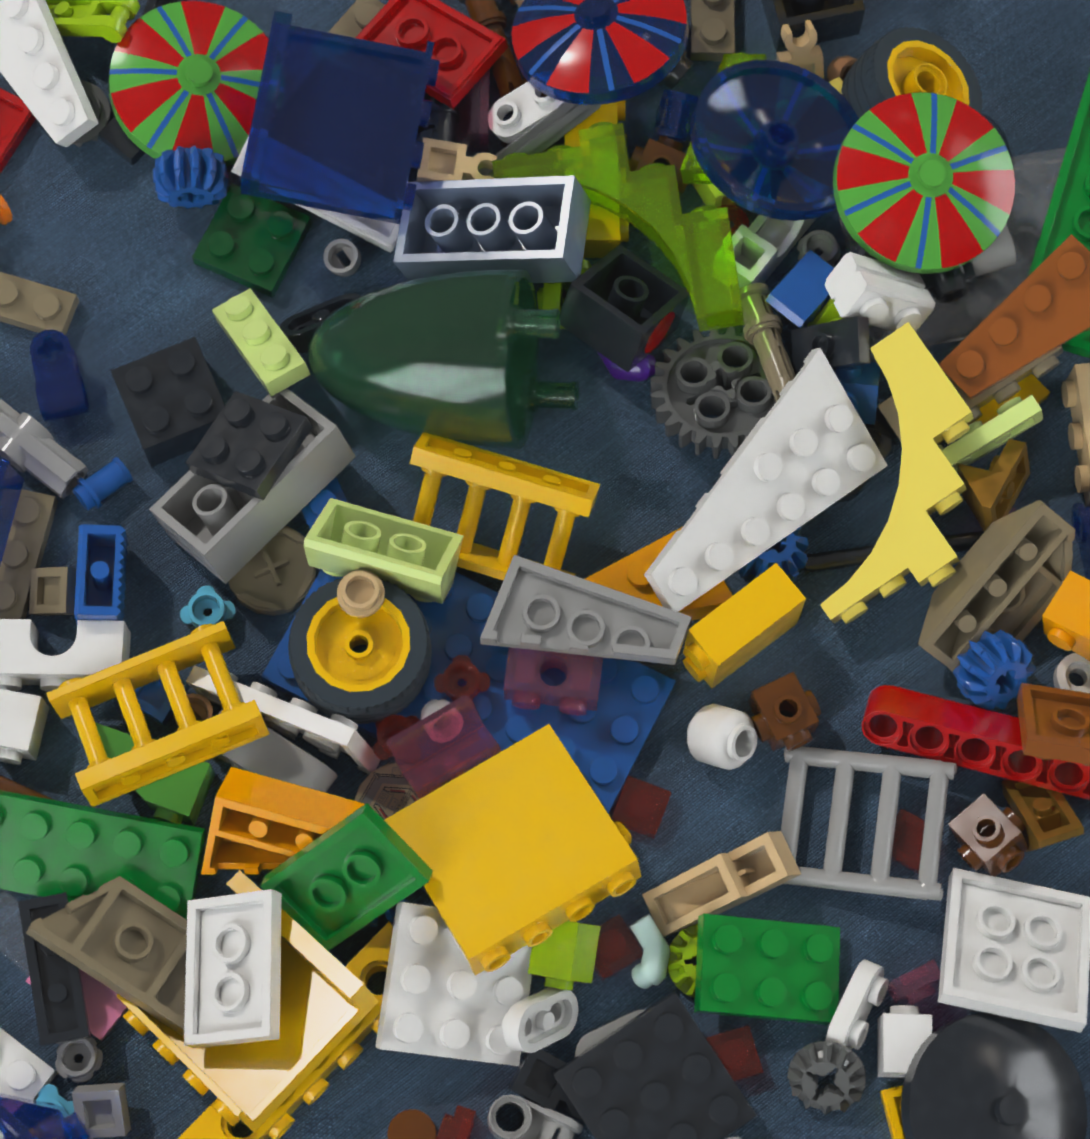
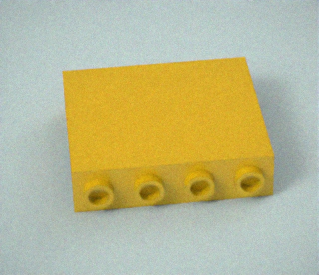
(516, 849)
(317, 1011)

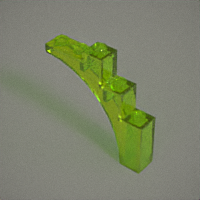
(649, 199)

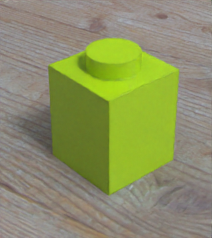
(566, 955)

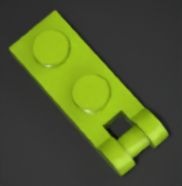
(90, 17)

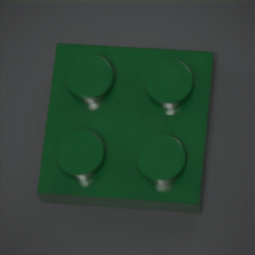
(252, 240)

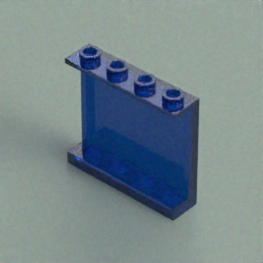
(338, 122)

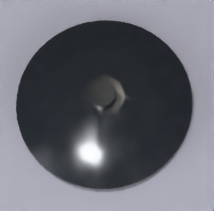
(992, 1082)

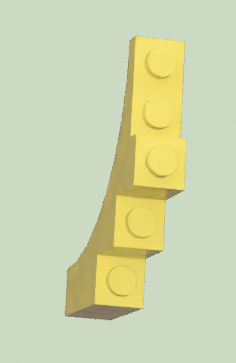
(910, 541)

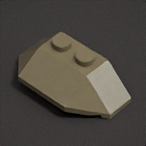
(1000, 582)

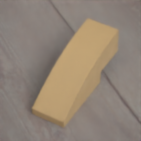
(722, 882)

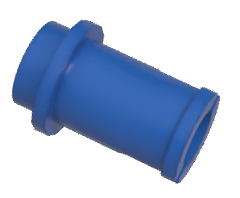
(102, 484)

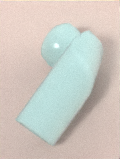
(655, 953)

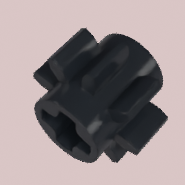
(949, 285)

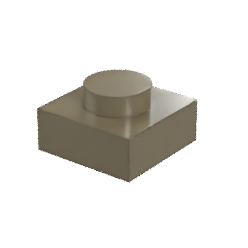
(52, 591)

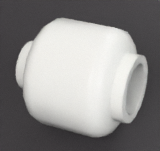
(721, 736)

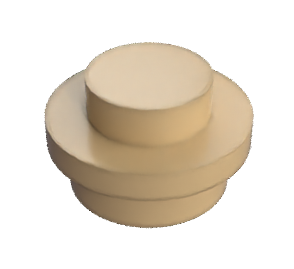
(360, 593)

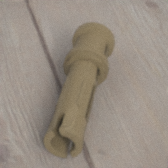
(764, 332)

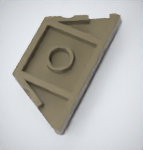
(126, 945)

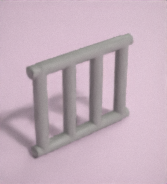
(892, 767)

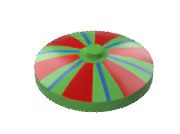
(188, 78)
(923, 183)

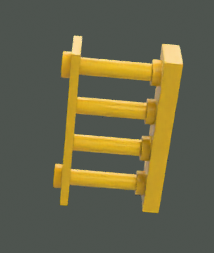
(520, 479)
(192, 741)

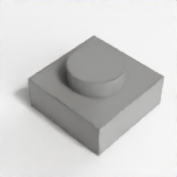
(103, 1109)

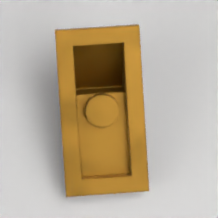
(995, 490)
(1043, 812)

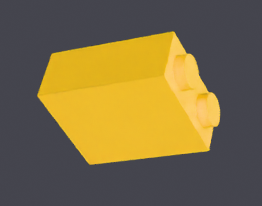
(742, 626)

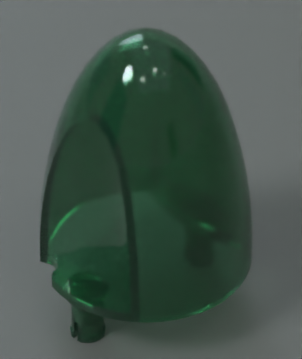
(444, 357)

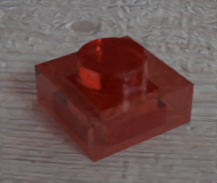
(641, 806)
(908, 840)
(615, 948)
(737, 1053)
(459, 1125)

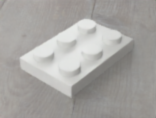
(233, 969)

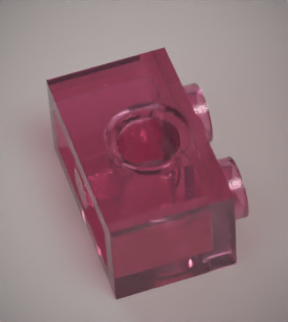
(573, 696)

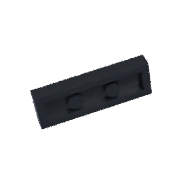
(54, 981)

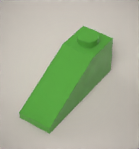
(173, 797)

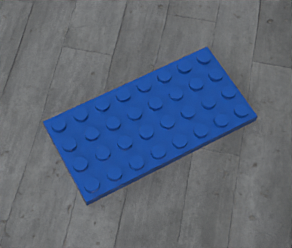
(600, 743)

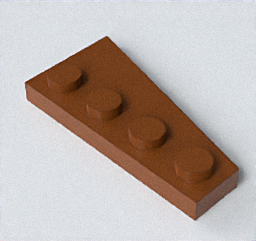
(1028, 324)

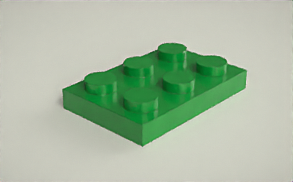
(347, 877)
(767, 969)

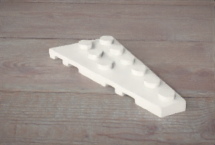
(779, 478)

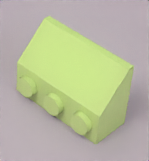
(395, 549)

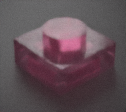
(915, 984)

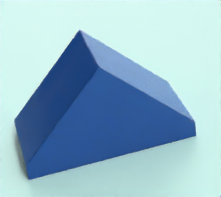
(802, 290)

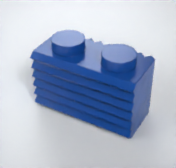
(101, 573)

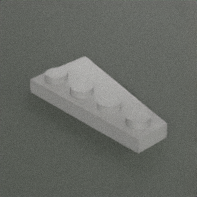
(575, 616)

